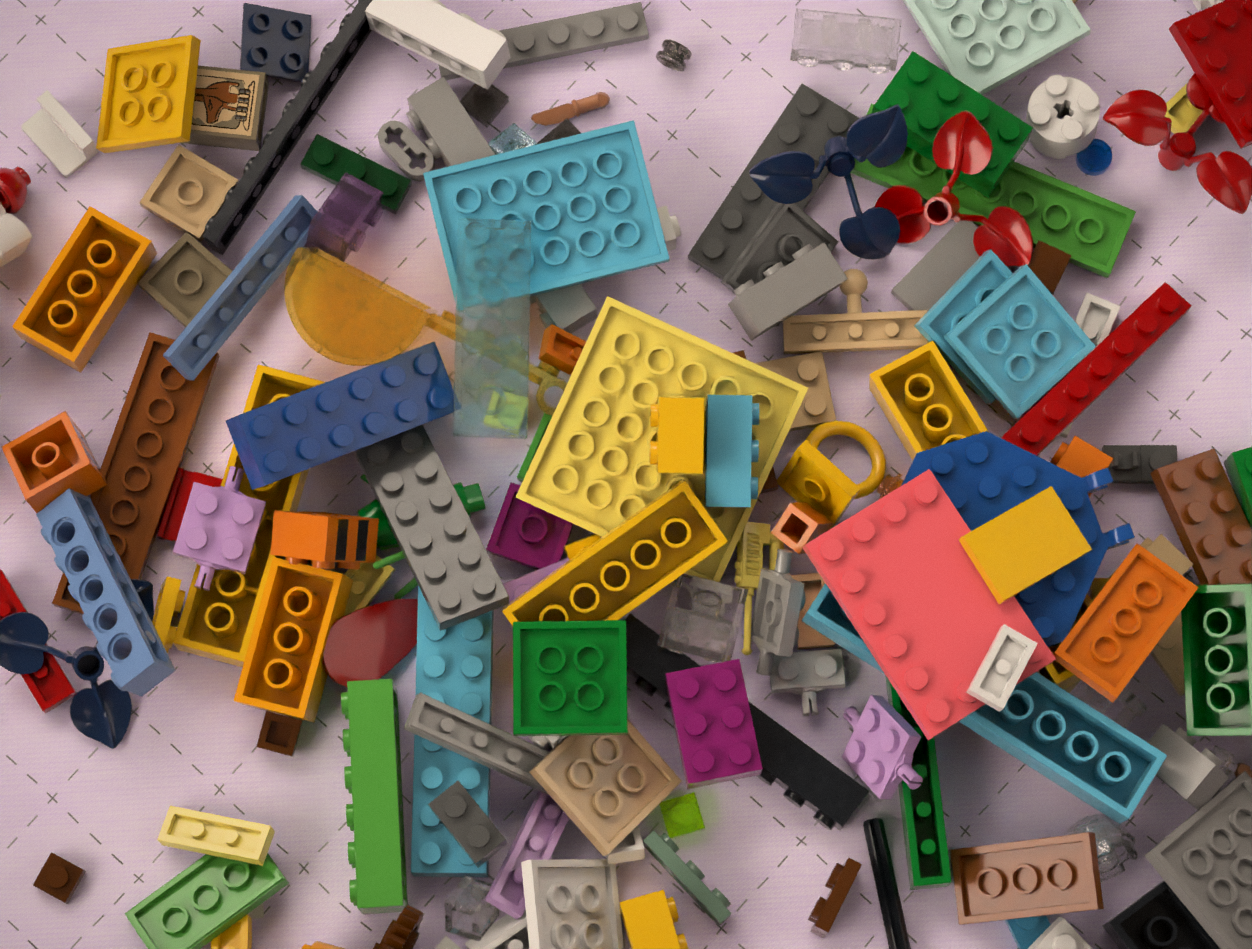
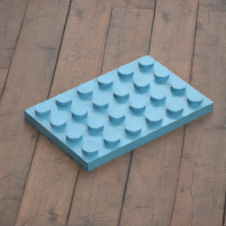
(584, 204)

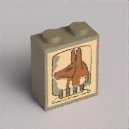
(229, 108)

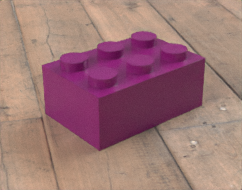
(713, 724)

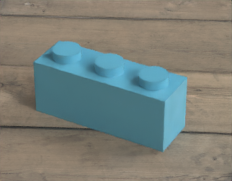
(730, 450)

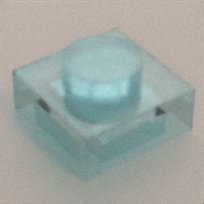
(511, 139)

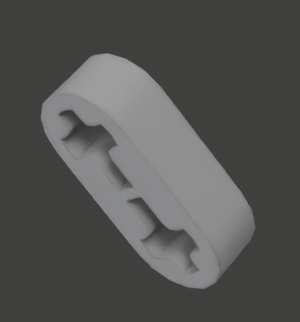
(412, 145)

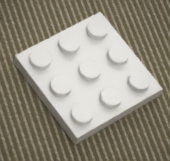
(572, 904)

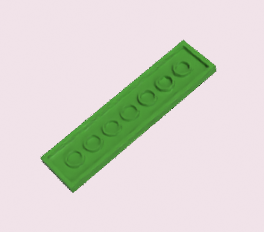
(1055, 211)

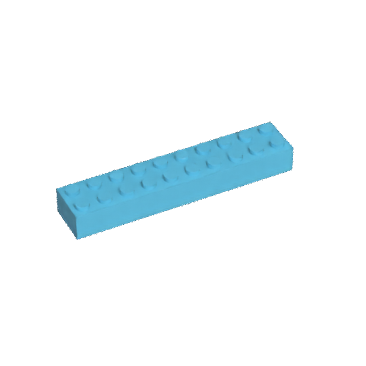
(1041, 729)

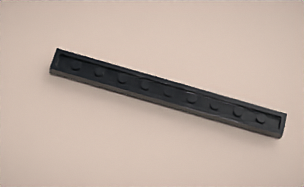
(283, 138)

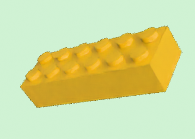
(625, 563)

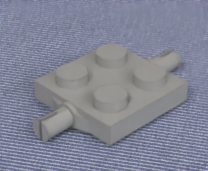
(776, 612)

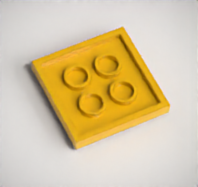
(148, 94)

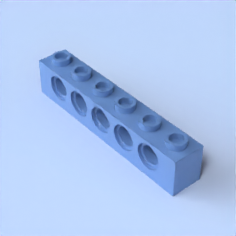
(105, 593)

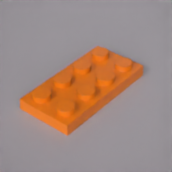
(1124, 622)

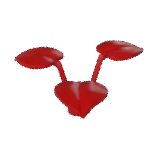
(1143, 120)
(965, 147)

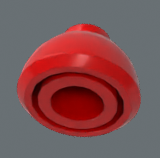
(13, 188)

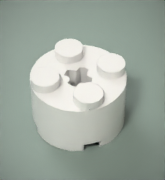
(1066, 98)

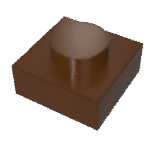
(279, 733)
(59, 878)

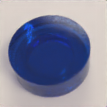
(1095, 158)

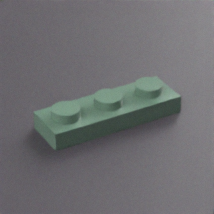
(688, 877)

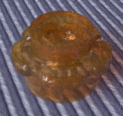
(889, 484)

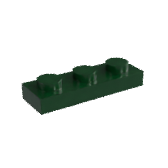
(332, 160)

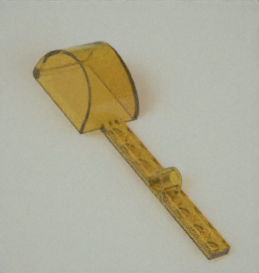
(366, 320)

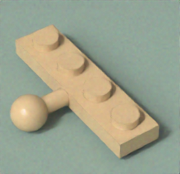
(853, 329)

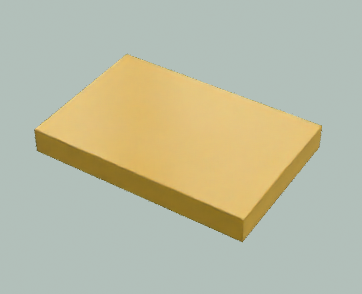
(1025, 544)

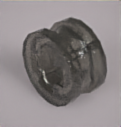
(673, 55)

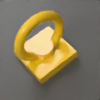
(818, 482)

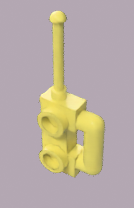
(749, 567)

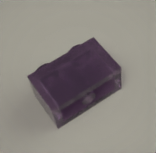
(345, 217)

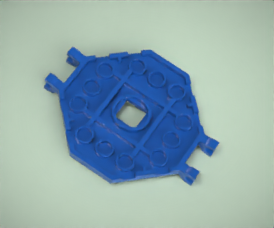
(992, 476)

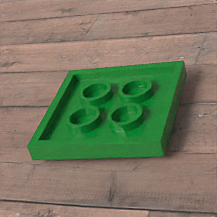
(569, 678)

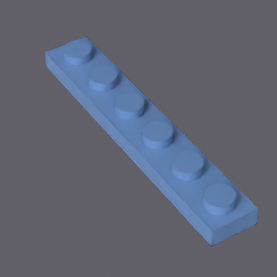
(241, 289)

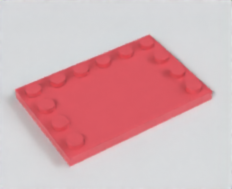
(919, 599)

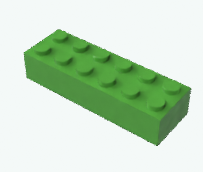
(376, 796)

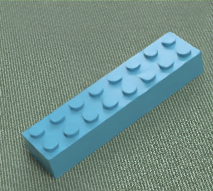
(457, 671)

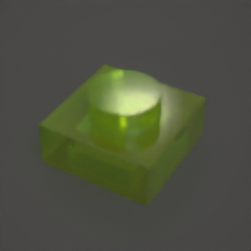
(681, 815)

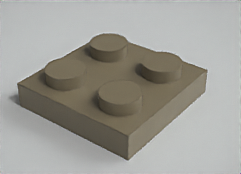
(184, 278)

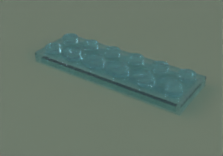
(492, 328)

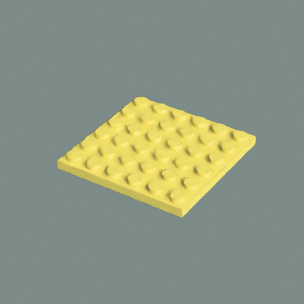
(598, 442)

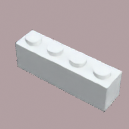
(442, 37)

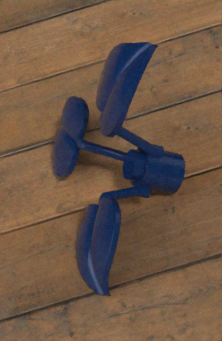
(874, 137)
(95, 711)

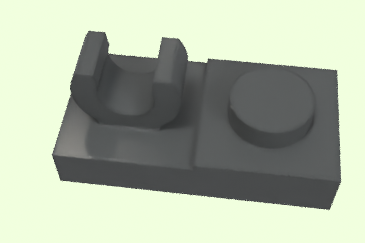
(1135, 462)

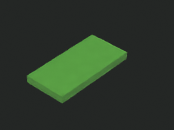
(204, 902)

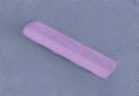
(533, 842)

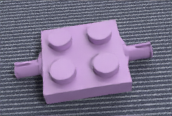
(219, 528)
(881, 747)

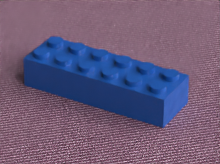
(342, 415)

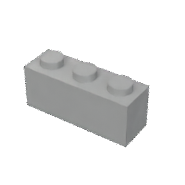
(786, 289)

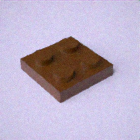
(840, 884)

